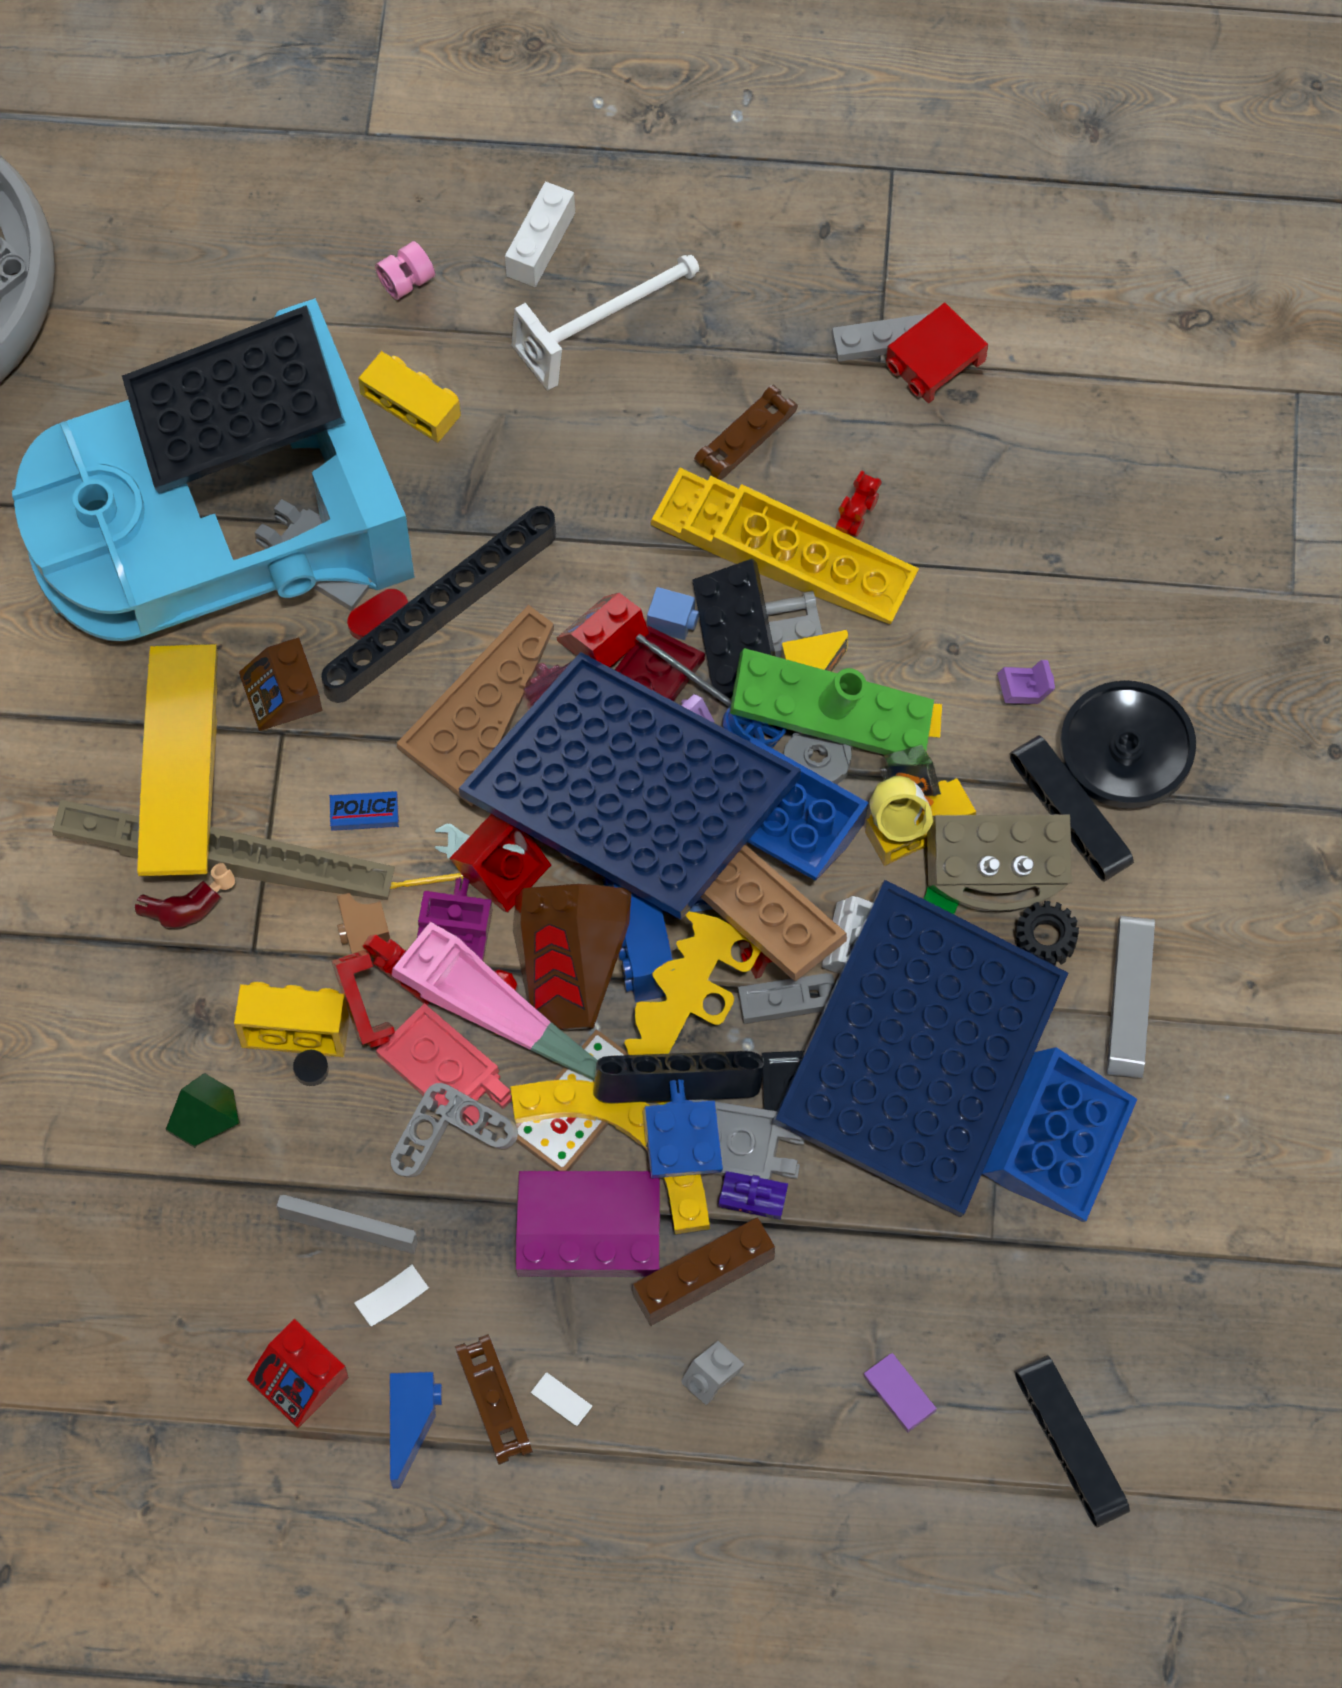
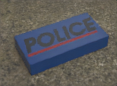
(364, 811)

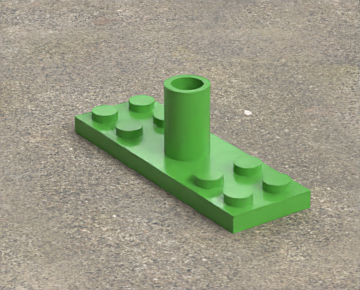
(829, 704)

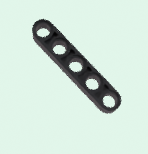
(1063, 795)
(704, 1076)
(1072, 1441)

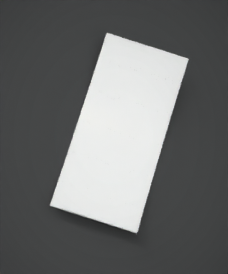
(392, 1296)

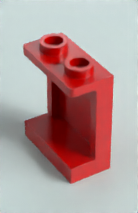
(935, 351)
(344, 970)

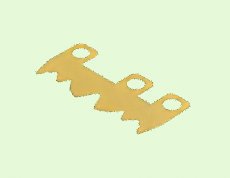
(688, 985)

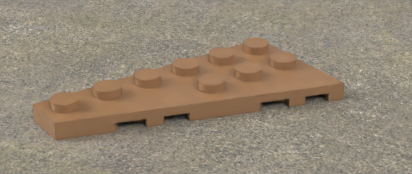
(479, 705)

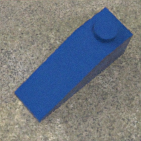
(411, 1416)

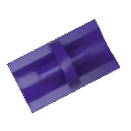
(753, 1195)

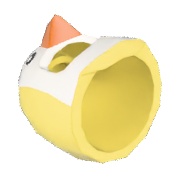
(897, 806)

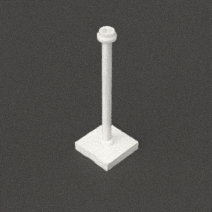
(541, 349)

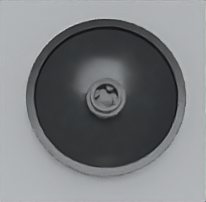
(1128, 744)

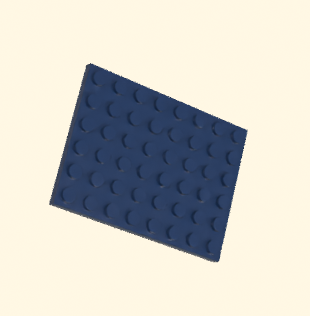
(630, 784)
(921, 1048)

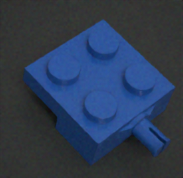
(682, 1136)

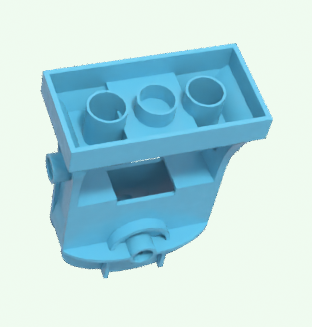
(143, 560)

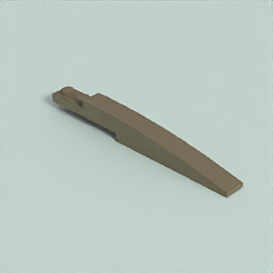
(241, 853)

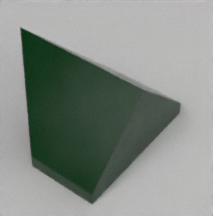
(202, 1111)

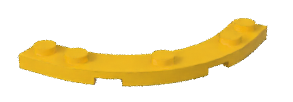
(576, 1100)

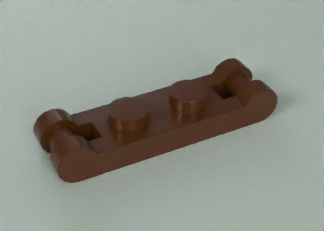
(746, 433)
(493, 1399)

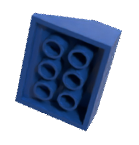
(810, 822)
(1060, 1134)

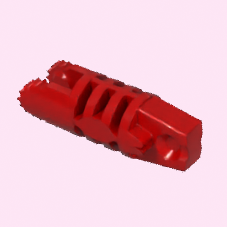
(386, 957)

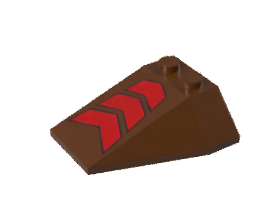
(569, 948)

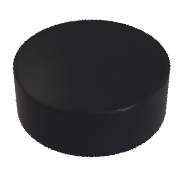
(310, 1067)

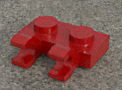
(853, 510)

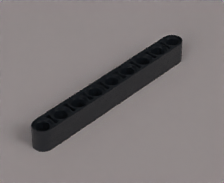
(436, 617)

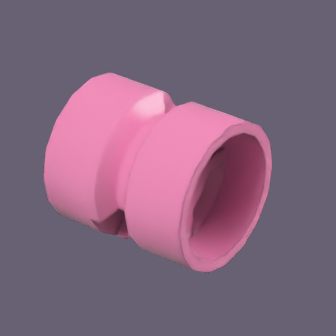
(413, 263)

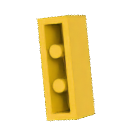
(410, 396)
(951, 801)

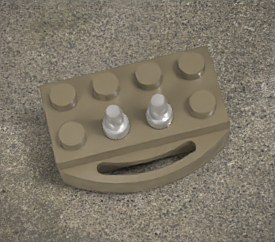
(999, 857)

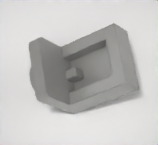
(711, 1372)

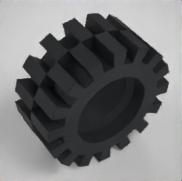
(1048, 915)

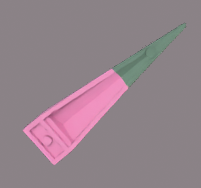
(461, 982)

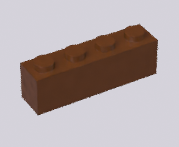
(704, 1271)

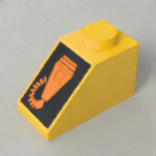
(817, 651)

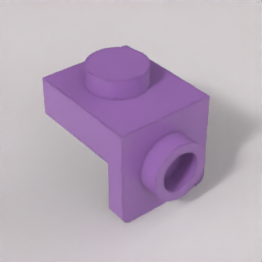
(1026, 684)

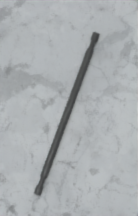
(684, 670)

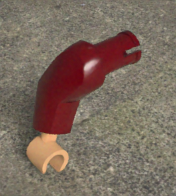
(189, 908)

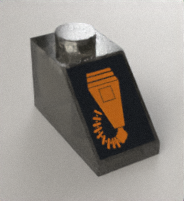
(915, 765)

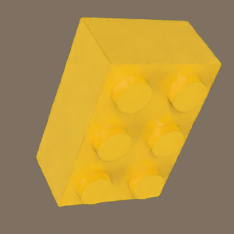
(291, 1019)

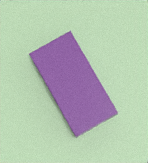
(899, 1392)

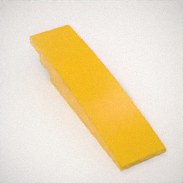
(784, 544)
(178, 760)

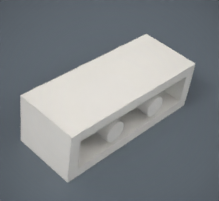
(540, 234)

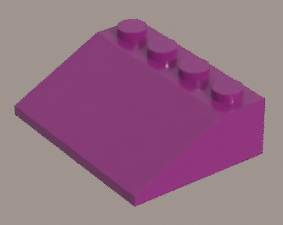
(588, 1224)

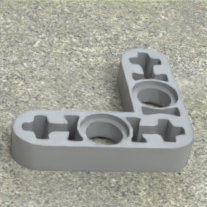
(450, 1113)

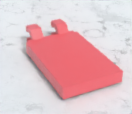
(432, 1052)

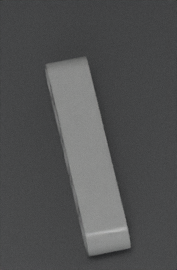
(1131, 997)

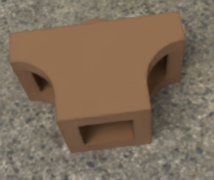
(360, 922)

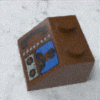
(280, 685)

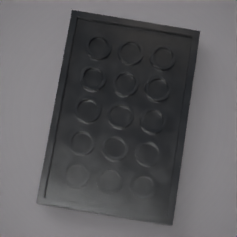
(232, 399)

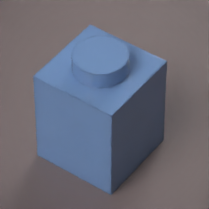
(672, 613)

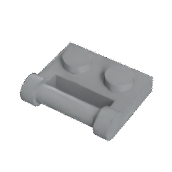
(796, 627)

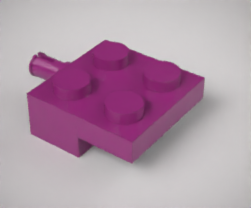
(459, 915)

